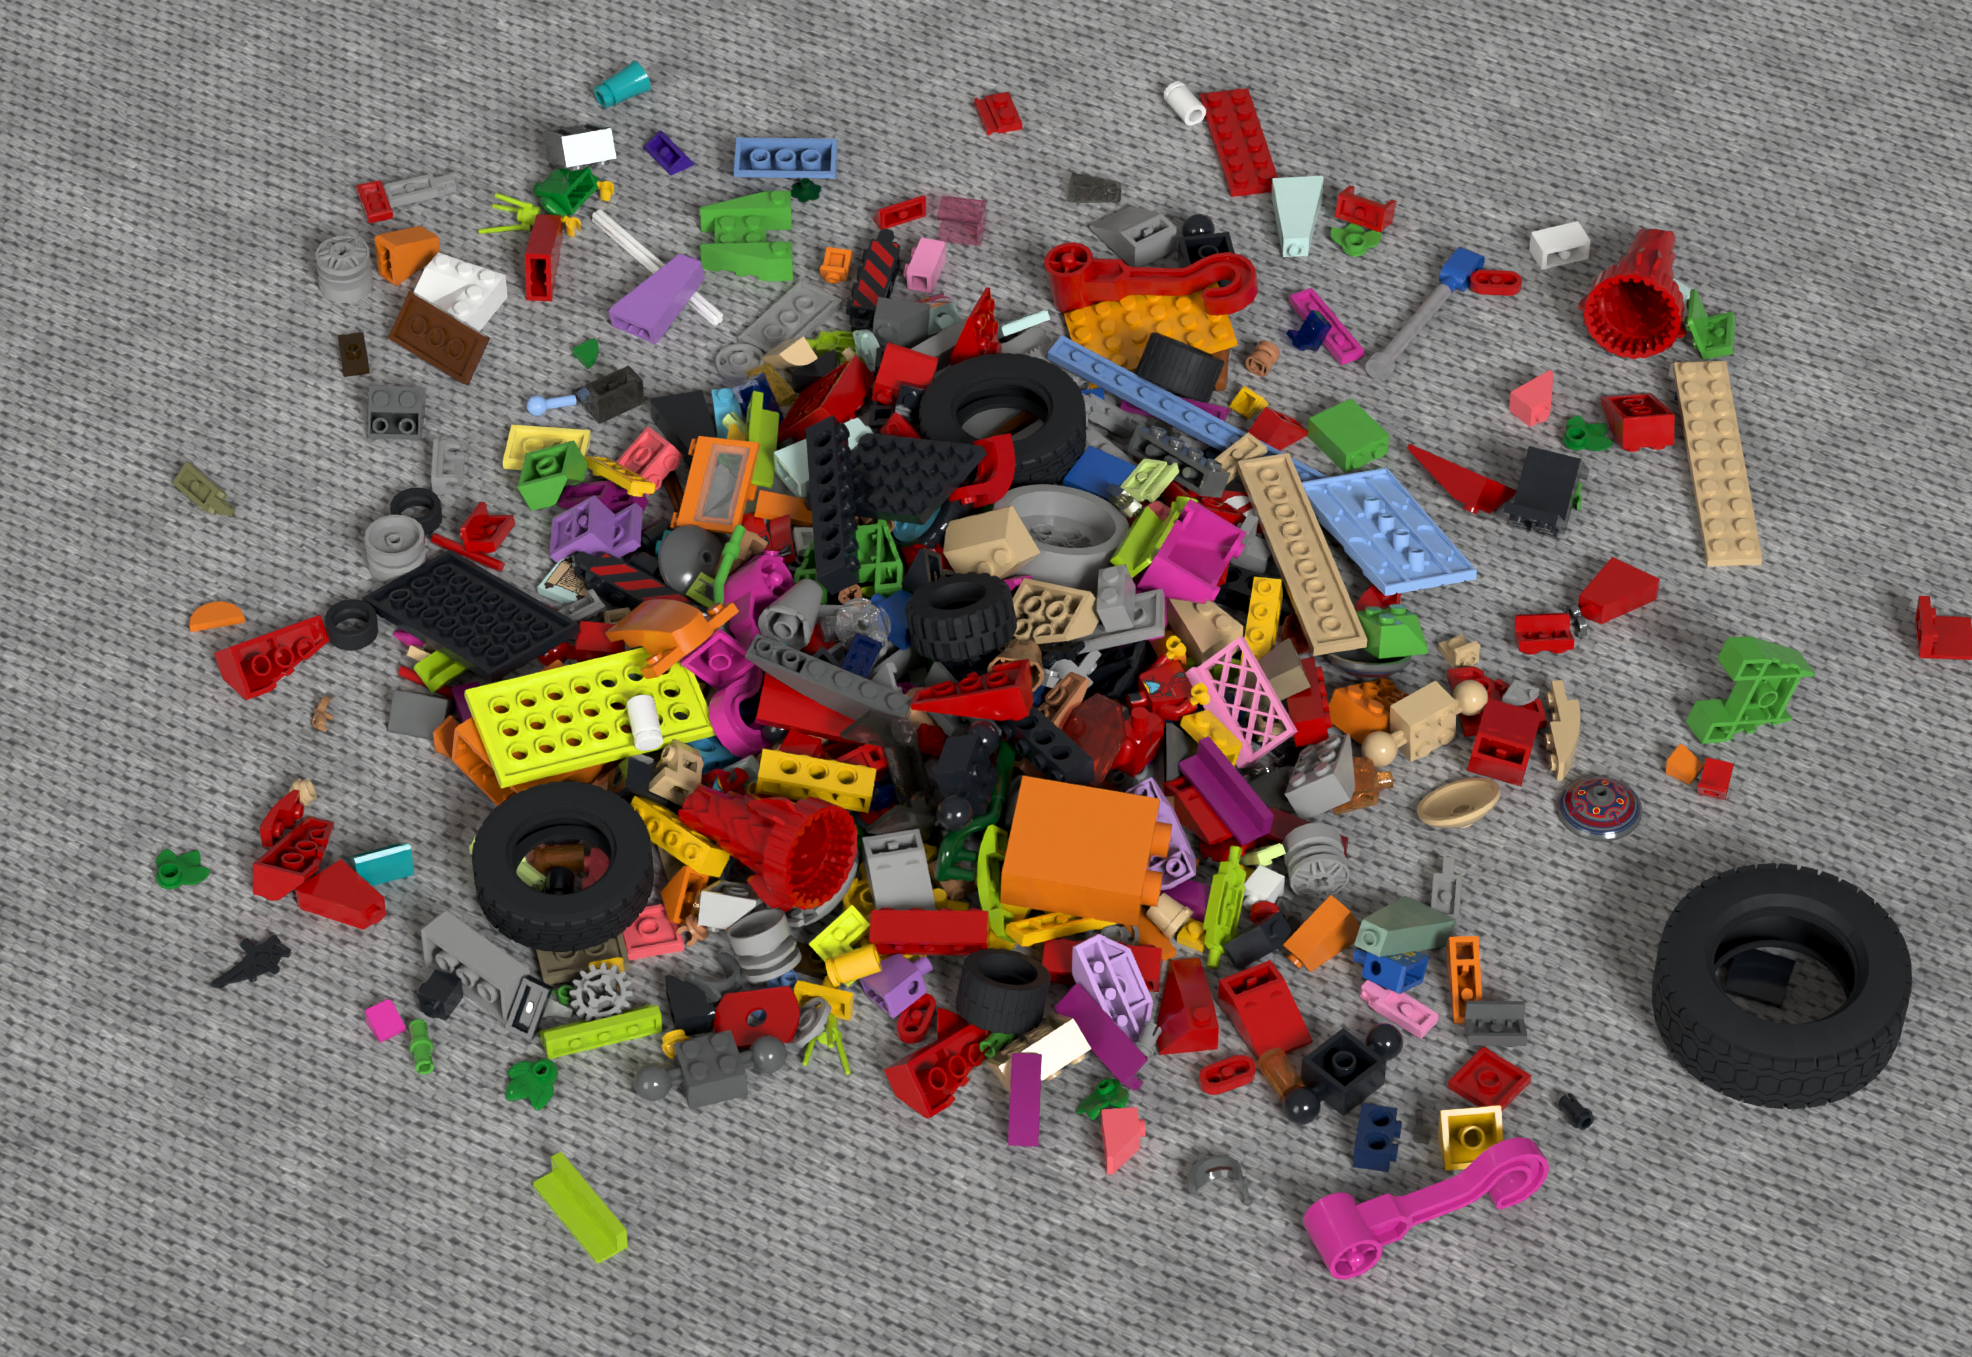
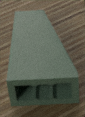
(1404, 928)

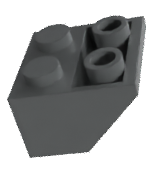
(396, 412)

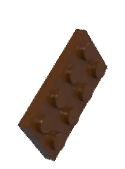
(439, 337)

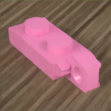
(1399, 1009)

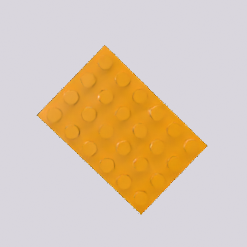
(1123, 327)

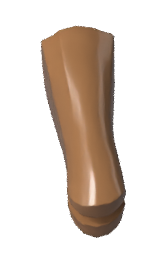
(1015, 651)

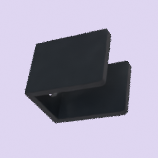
(633, 781)

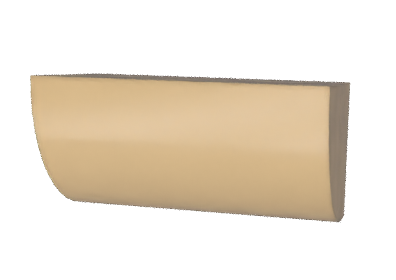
(790, 354)

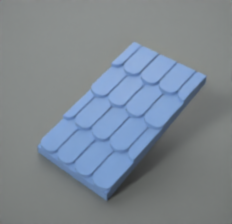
(1387, 532)

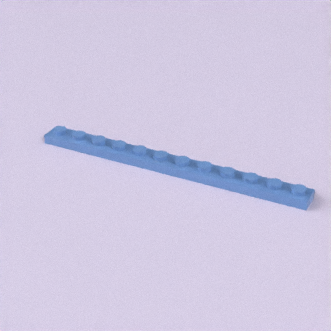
(1156, 400)

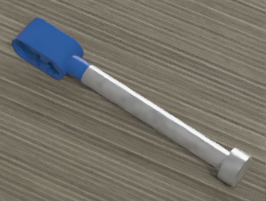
(1453, 276)

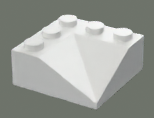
(463, 289)

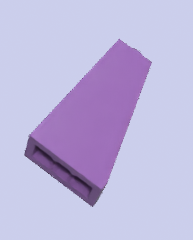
(658, 300)

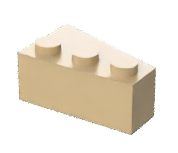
(1202, 628)

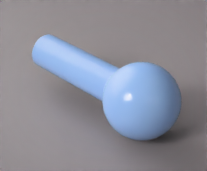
(538, 405)

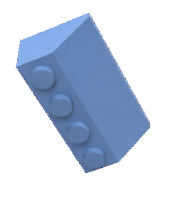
(786, 158)

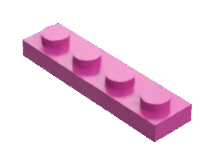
(1339, 339)

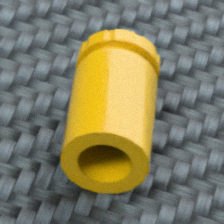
(853, 965)

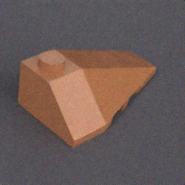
(1057, 708)

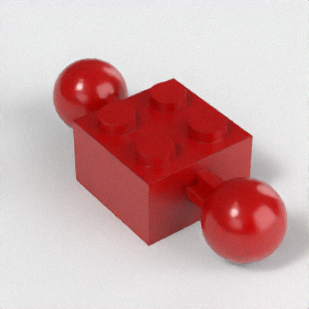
(590, 644)

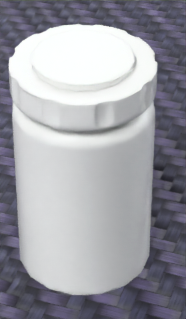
(1184, 103)
(644, 722)

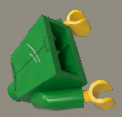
(567, 191)

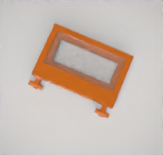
(718, 484)

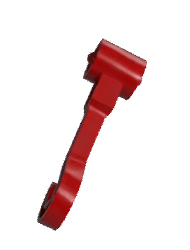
(1083, 281)

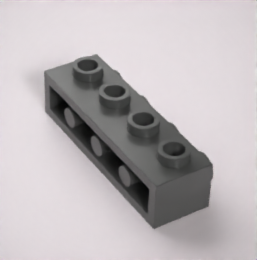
(1195, 471)

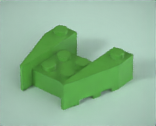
(742, 239)
(877, 559)
(1763, 688)

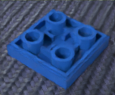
(1097, 471)

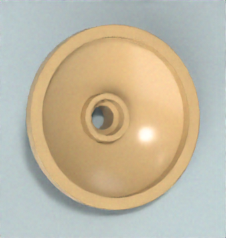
(1459, 803)

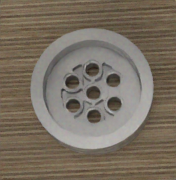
(1071, 531)

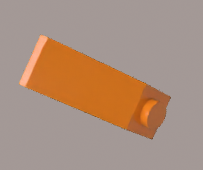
(1463, 973)

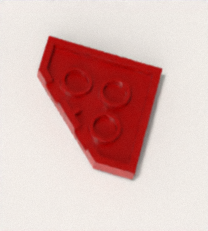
(1495, 691)

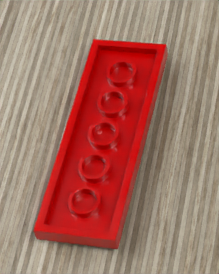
(1239, 142)

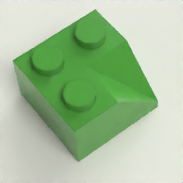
(547, 473)
(1392, 632)

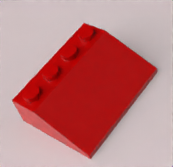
(834, 394)

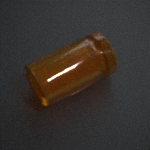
(568, 856)
(1279, 1072)

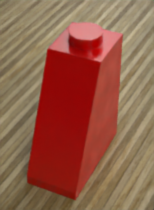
(1617, 591)
(342, 897)

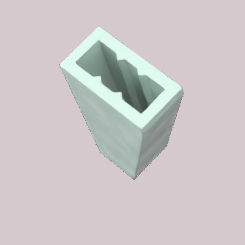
(1296, 211)
(792, 461)

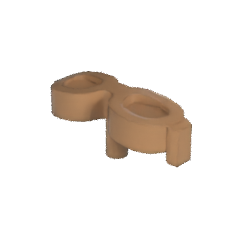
(320, 715)

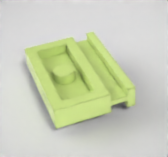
(1149, 479)

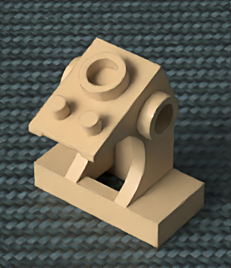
(680, 767)

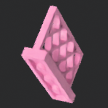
(1221, 709)

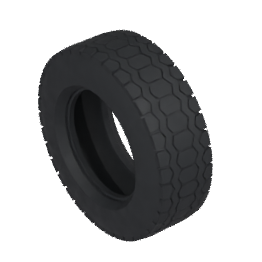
(1765, 1057)

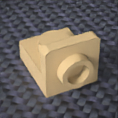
(1459, 652)

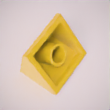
(1467, 1134)

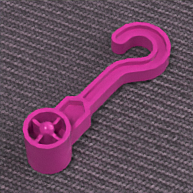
(751, 592)
(1353, 1234)

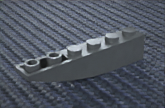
(825, 682)

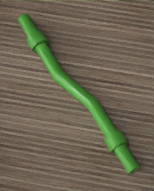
(730, 553)

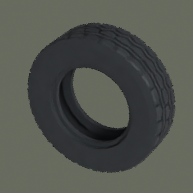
(1014, 383)
(571, 919)

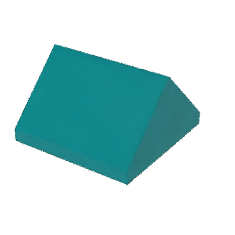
(383, 863)

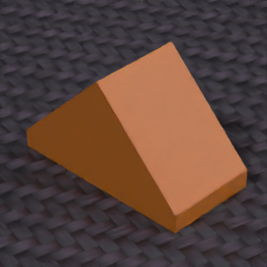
(680, 893)

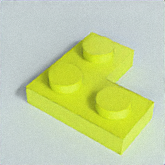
(841, 935)

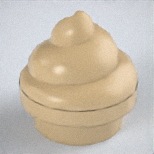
(306, 789)

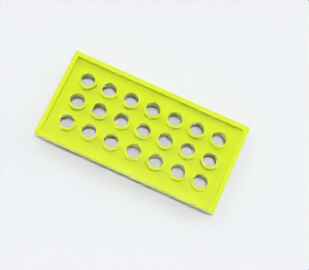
(582, 727)

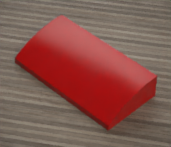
(790, 710)

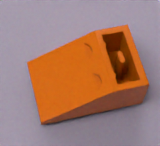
(1364, 707)

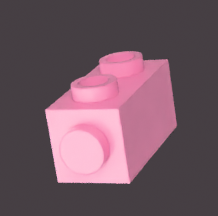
(925, 265)

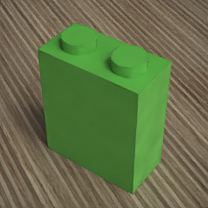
(1348, 435)

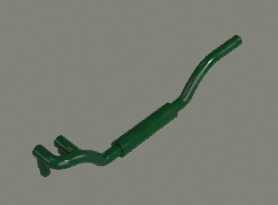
(951, 846)

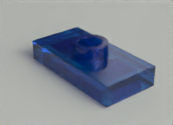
(861, 655)

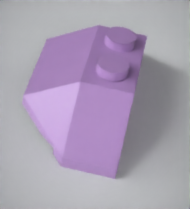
(1114, 981)

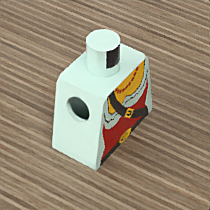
(942, 312)

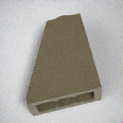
(1282, 670)

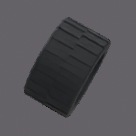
(1179, 367)
(1002, 991)

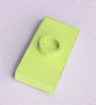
(1262, 855)

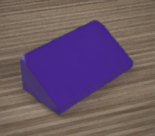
(667, 153)

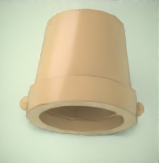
(1169, 915)

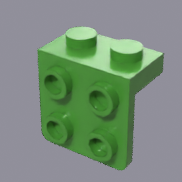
(1713, 334)

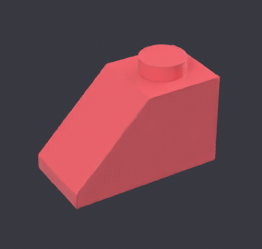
(1533, 400)
(1120, 1135)

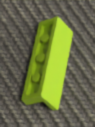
(762, 428)
(1143, 540)
(438, 670)
(589, 1035)
(581, 1210)

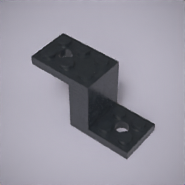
(1546, 491)

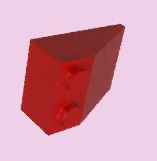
(1639, 421)

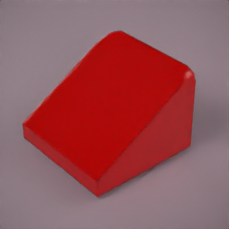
(948, 1022)

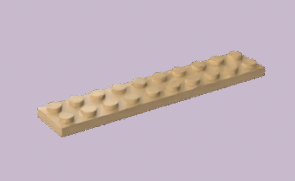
(1717, 464)
(1301, 554)

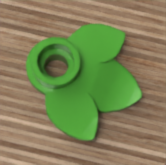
(1355, 239)

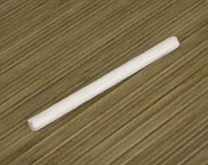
(651, 262)

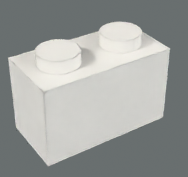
(1559, 245)

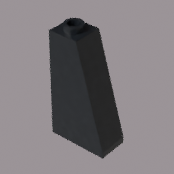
(682, 419)

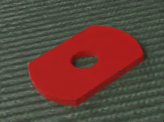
(777, 1002)

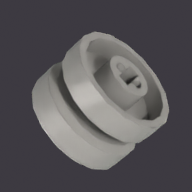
(394, 547)

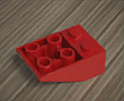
(979, 332)
(1504, 742)
(1195, 812)
(1263, 1009)

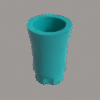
(623, 85)

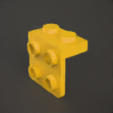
(1206, 724)

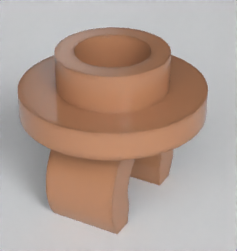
(698, 931)

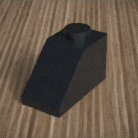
(1258, 940)
(688, 1007)

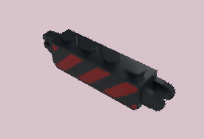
(874, 279)
(621, 582)

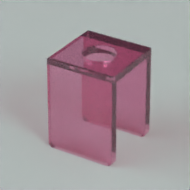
(962, 220)

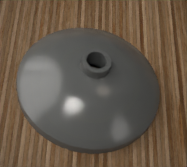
(683, 553)

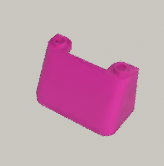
(1193, 556)

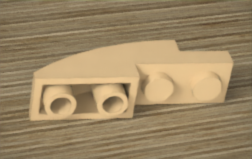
(1563, 729)

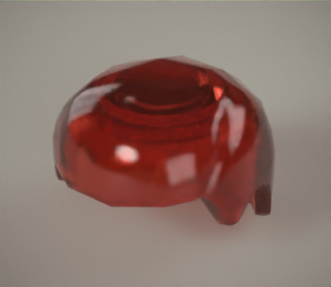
(1292, 629)

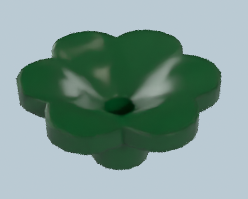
(805, 190)

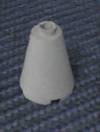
(793, 615)

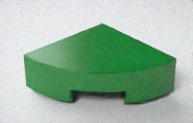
(587, 352)

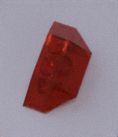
(1099, 731)

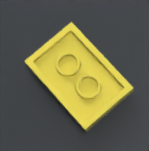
(532, 438)

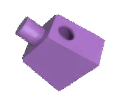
(897, 984)

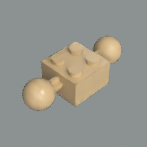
(1424, 721)

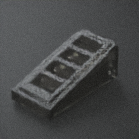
(1092, 189)

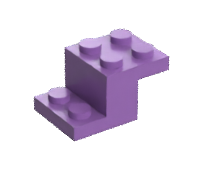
(595, 530)

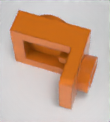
(836, 265)

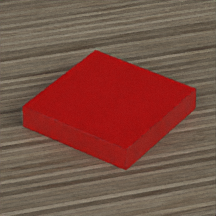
(1489, 1080)

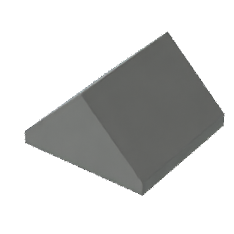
(418, 713)

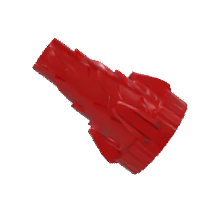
(1637, 303)
(795, 848)

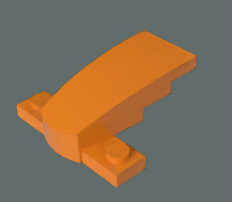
(668, 628)

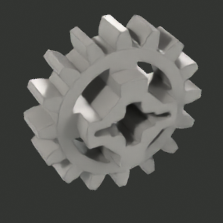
(606, 983)

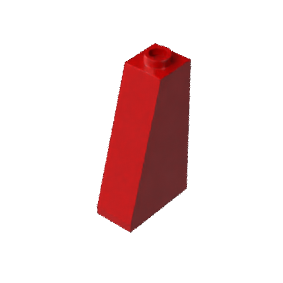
(543, 257)

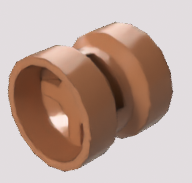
(1262, 358)

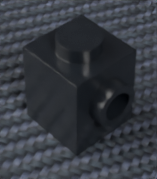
(440, 995)

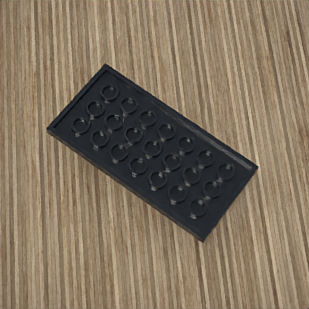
(472, 615)

